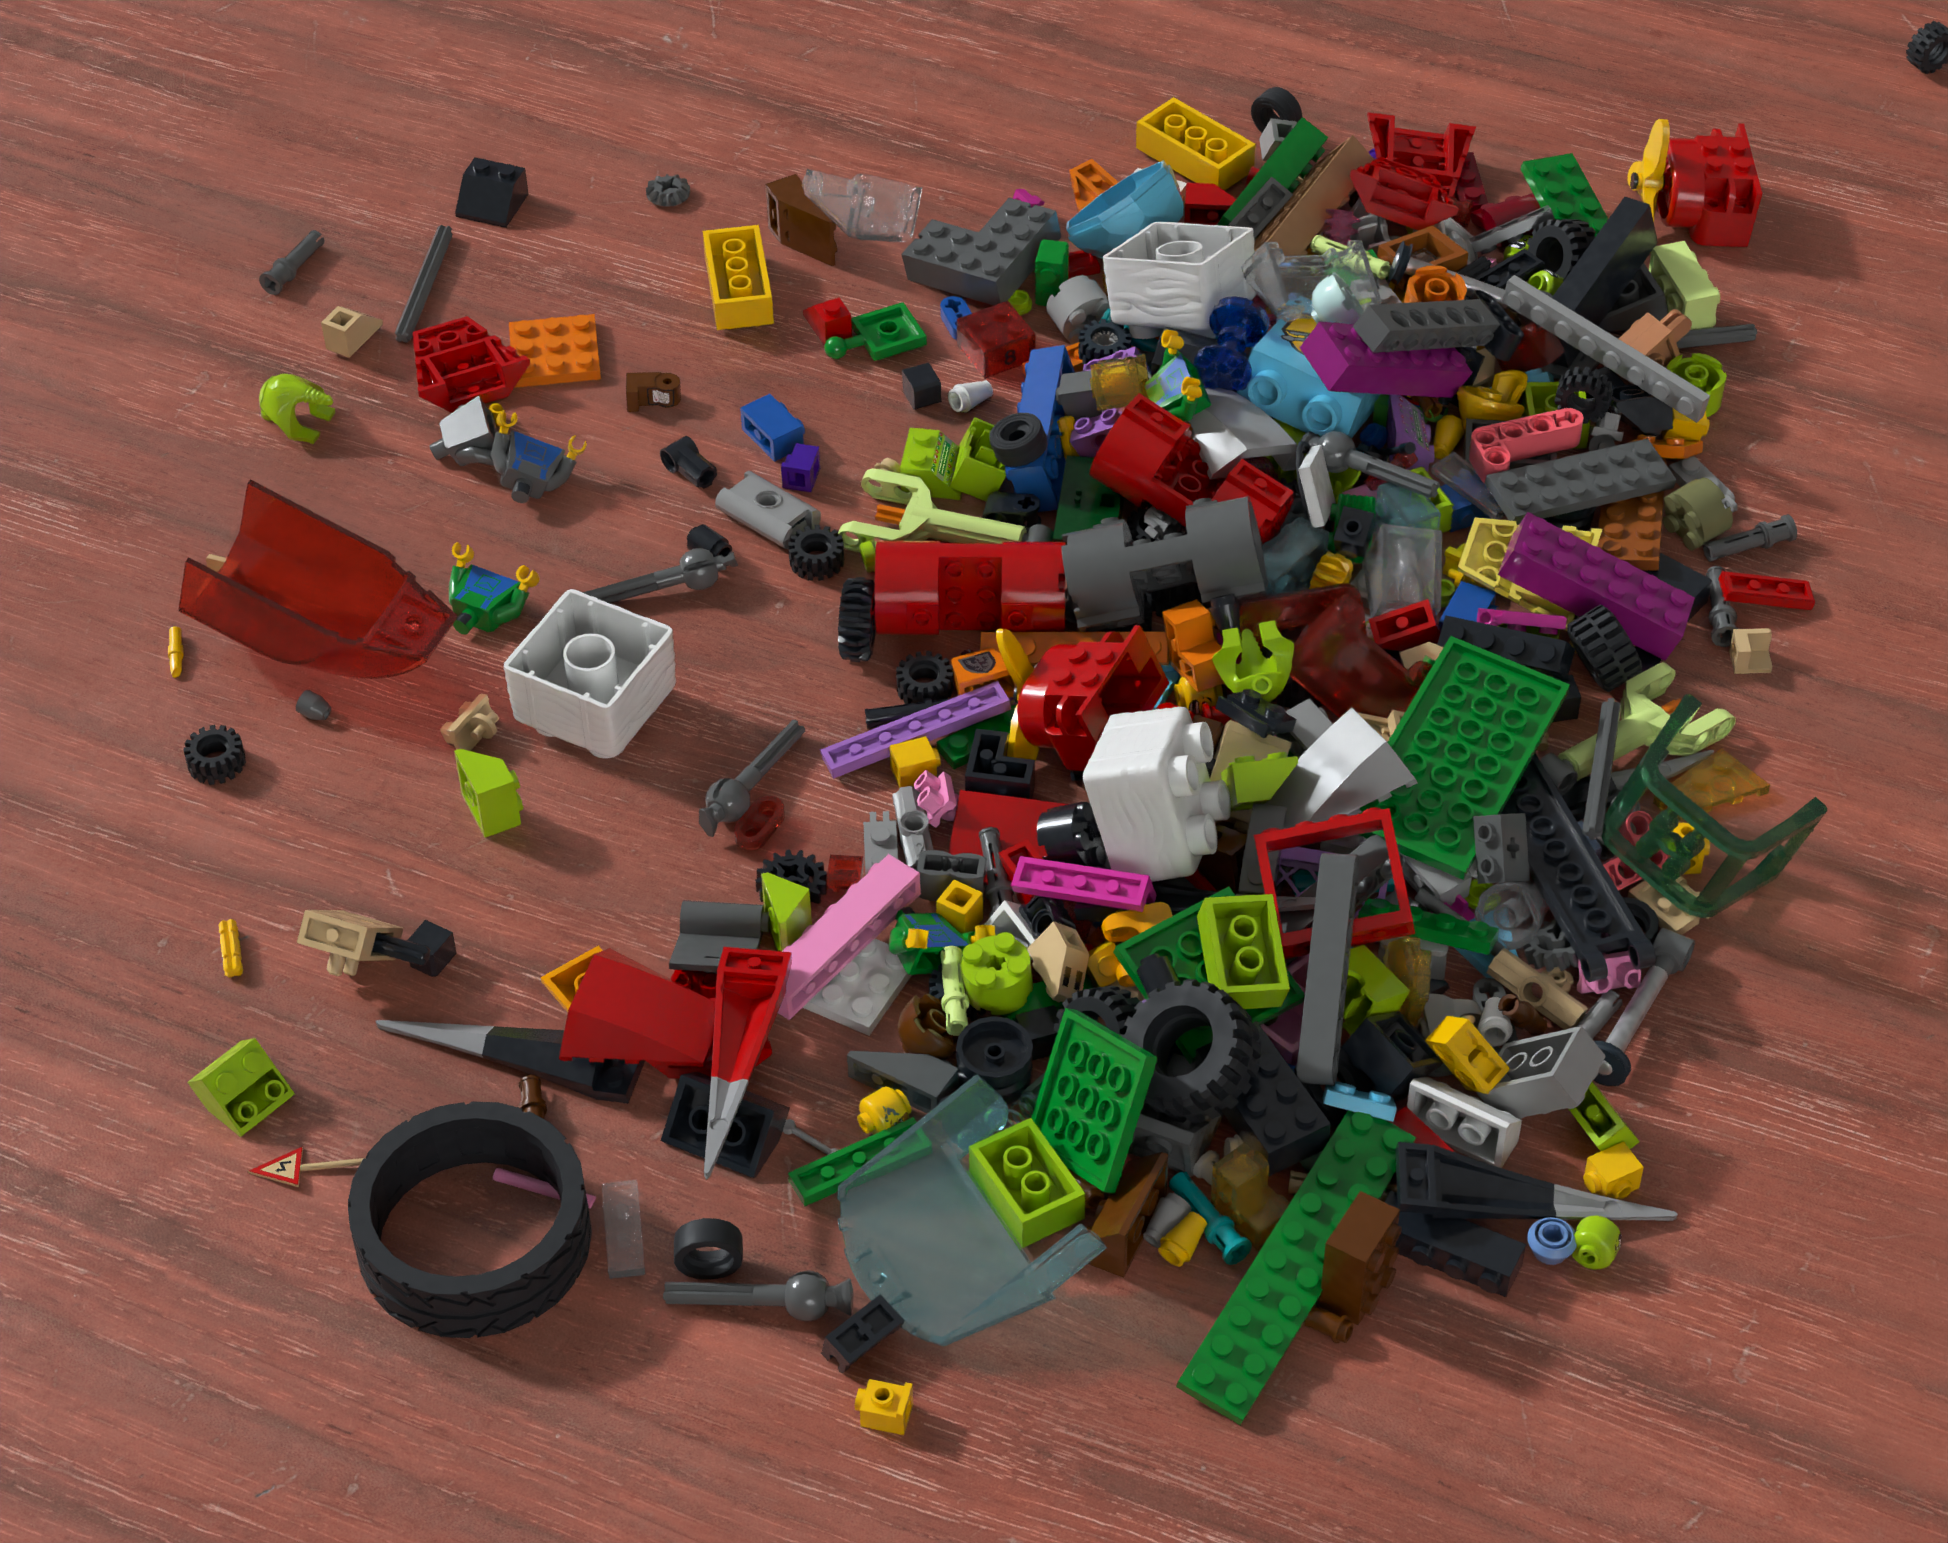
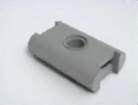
(767, 509)

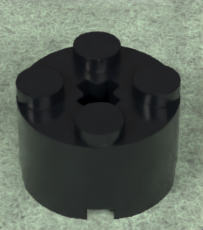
(1071, 835)

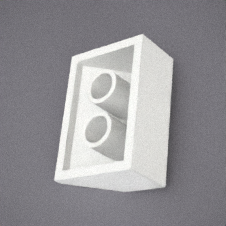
(1464, 1121)

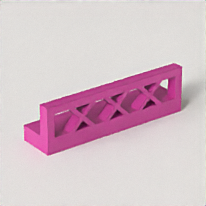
(1083, 884)

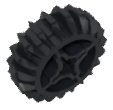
(857, 620)

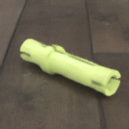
(1321, 244)
(955, 1000)

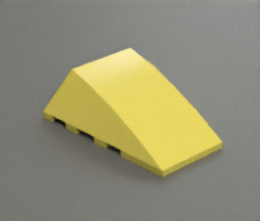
(1485, 554)

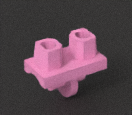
(936, 797)
(1620, 974)

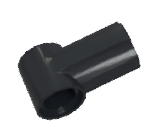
(685, 458)

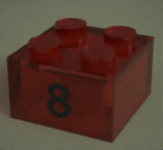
(995, 339)

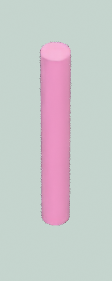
(531, 1184)

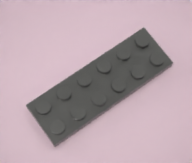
(1580, 481)

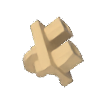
(474, 722)

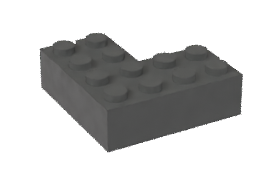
(986, 262)

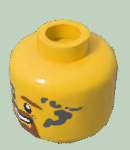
(883, 1110)

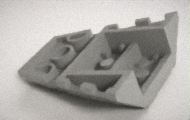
(1238, 430)
(1341, 773)

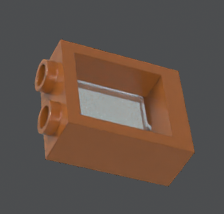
(1428, 246)

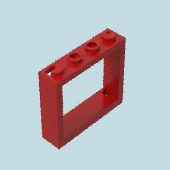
(1338, 826)

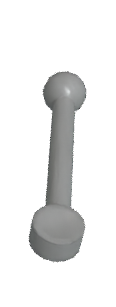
(790, 1127)

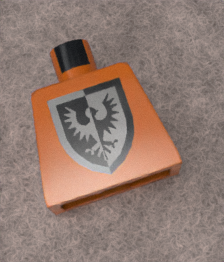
(979, 669)

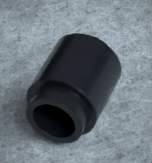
(708, 539)
(1156, 972)

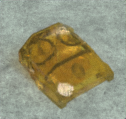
(1413, 969)

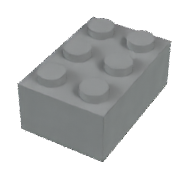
(1546, 1073)

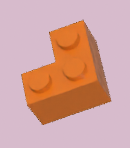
(1192, 644)

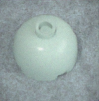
(1334, 302)

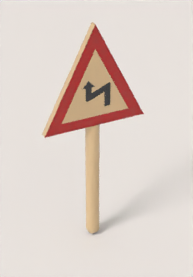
(289, 1166)

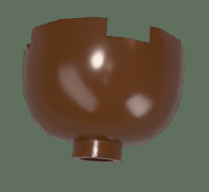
(924, 1028)

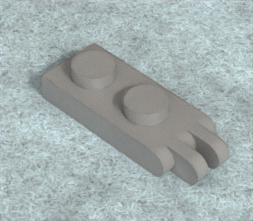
(1691, 469)
(879, 839)

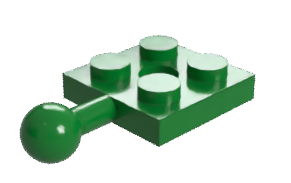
(870, 329)

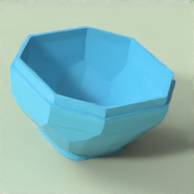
(1127, 209)

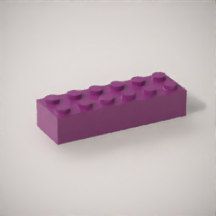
(1350, 365)
(1584, 576)

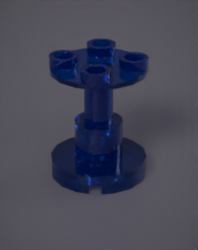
(1237, 327)

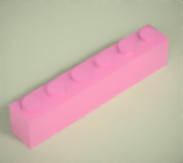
(847, 929)

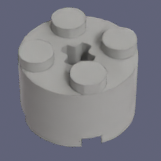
(1077, 305)

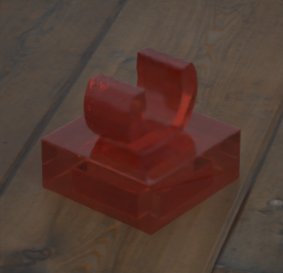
(844, 871)

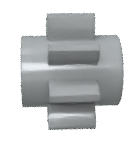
(1160, 523)

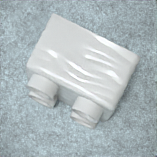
(1176, 276)
(591, 673)
(1155, 793)

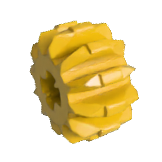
(1332, 570)

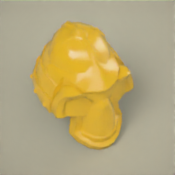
(1494, 402)

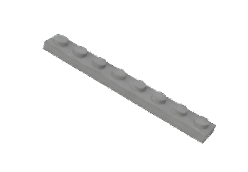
(1606, 348)

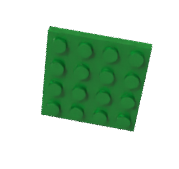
(1181, 942)
(1092, 1098)

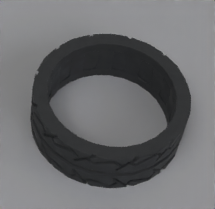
(444, 1140)

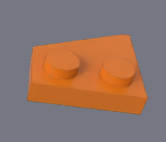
(1089, 182)
(1674, 446)

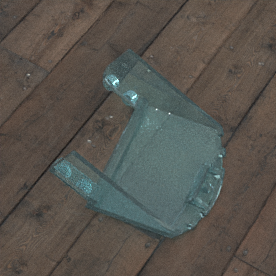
(933, 1238)

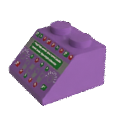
(1407, 424)

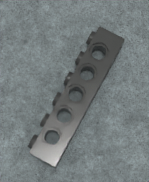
(1426, 325)

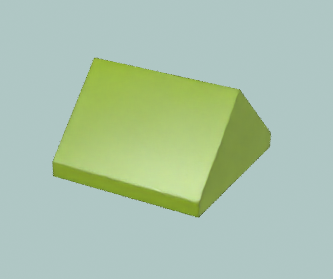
(787, 908)

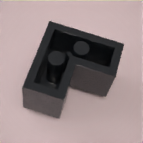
(994, 772)

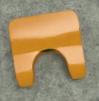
(1129, 923)

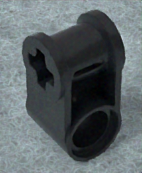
(1013, 508)
(1042, 912)

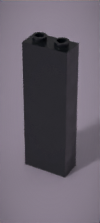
(1607, 266)

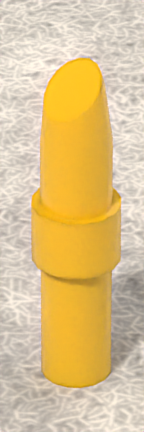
(175, 651)

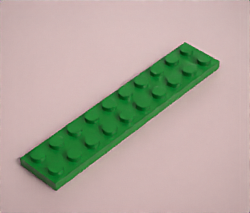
(1288, 1270)

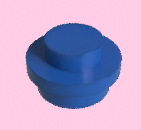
(1374, 435)

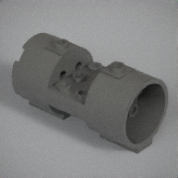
(1111, 572)

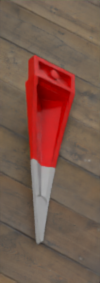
(746, 1004)

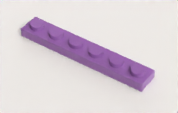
(930, 722)

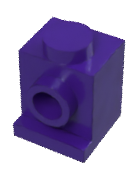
(801, 468)

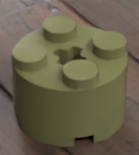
(1697, 513)

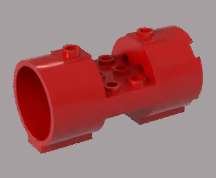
(1156, 462)
(968, 587)

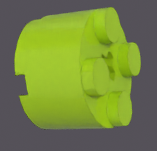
(1703, 373)
(997, 974)

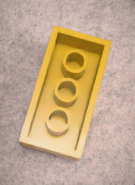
(1195, 144)
(738, 277)

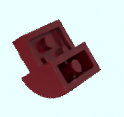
(1513, 207)

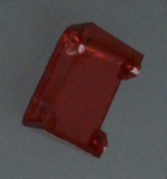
(1292, 607)
(1349, 668)

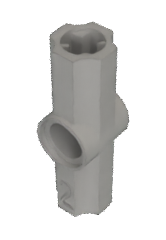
(912, 825)

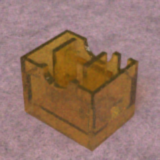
(1118, 381)

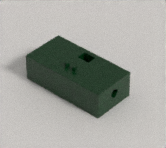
(1083, 499)

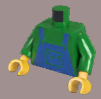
(1177, 382)
(484, 597)
(922, 936)

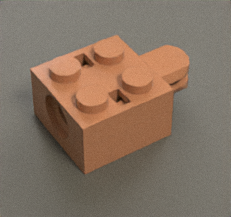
(1657, 338)

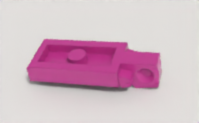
(1519, 620)

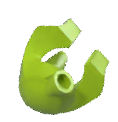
(278, 403)
(1255, 671)

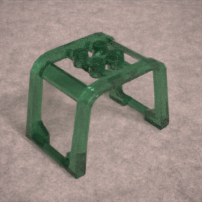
(1714, 896)

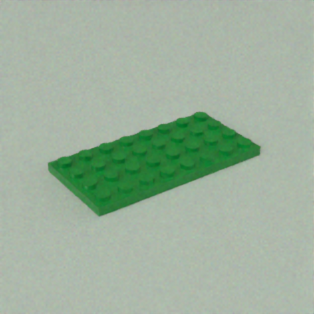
(1467, 748)

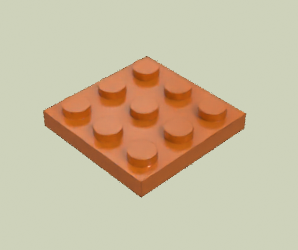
(557, 349)

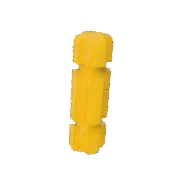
(1066, 425)
(230, 948)

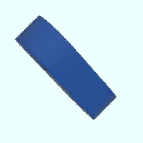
(949, 316)

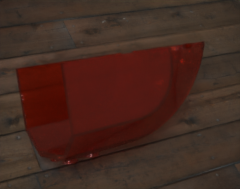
(315, 595)

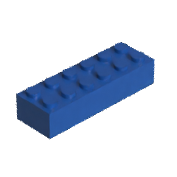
(1038, 391)

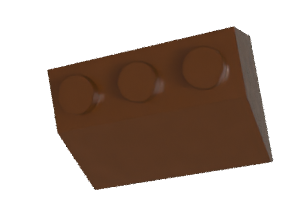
(1128, 1211)

